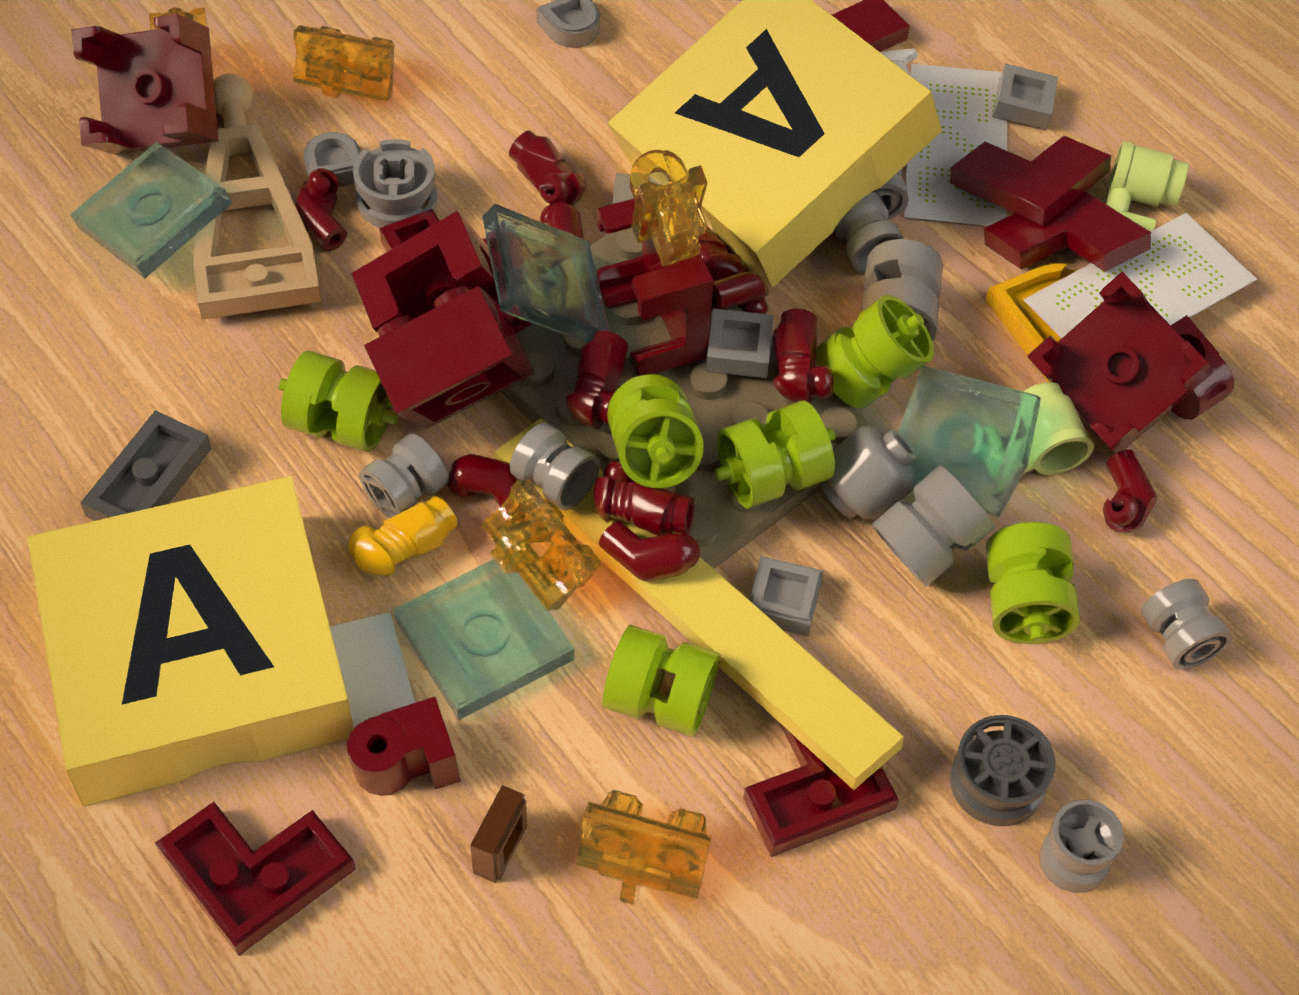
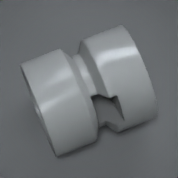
(907, 272)
(933, 525)

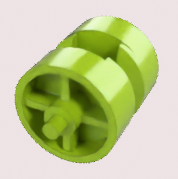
(874, 352)
(328, 398)
(655, 431)
(785, 450)
(1032, 584)

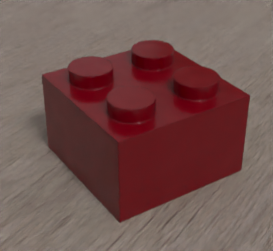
(448, 356)

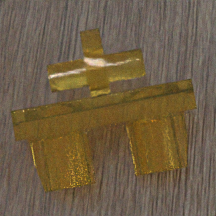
(343, 63)
(644, 850)

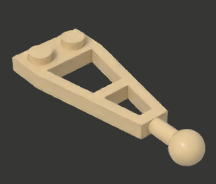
(259, 277)

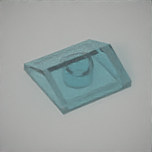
(972, 431)

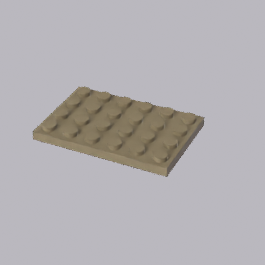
(716, 401)

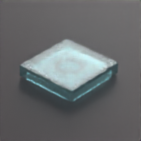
(151, 209)
(544, 274)
(483, 637)

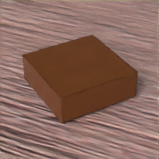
(499, 834)

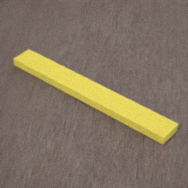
(752, 651)

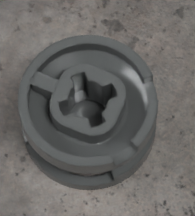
(1002, 773)

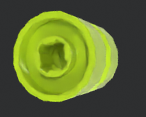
(638, 674)

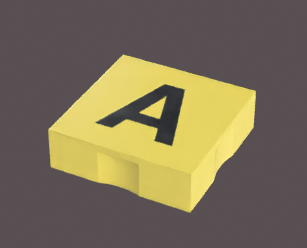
(785, 122)
(186, 640)

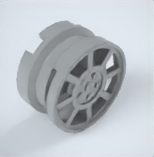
(394, 182)

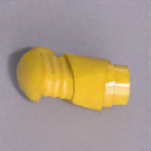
(402, 537)

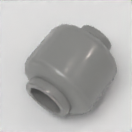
(870, 473)

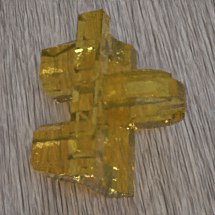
(670, 211)
(532, 519)

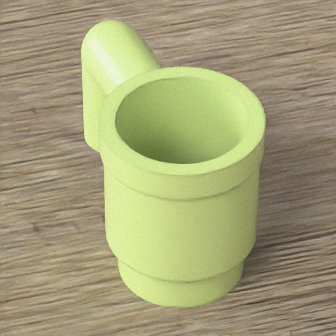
(1146, 178)
(1059, 434)

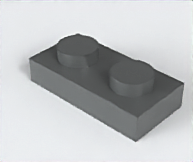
(148, 469)

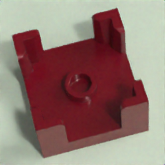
(150, 86)
(423, 269)
(675, 292)
(1122, 365)

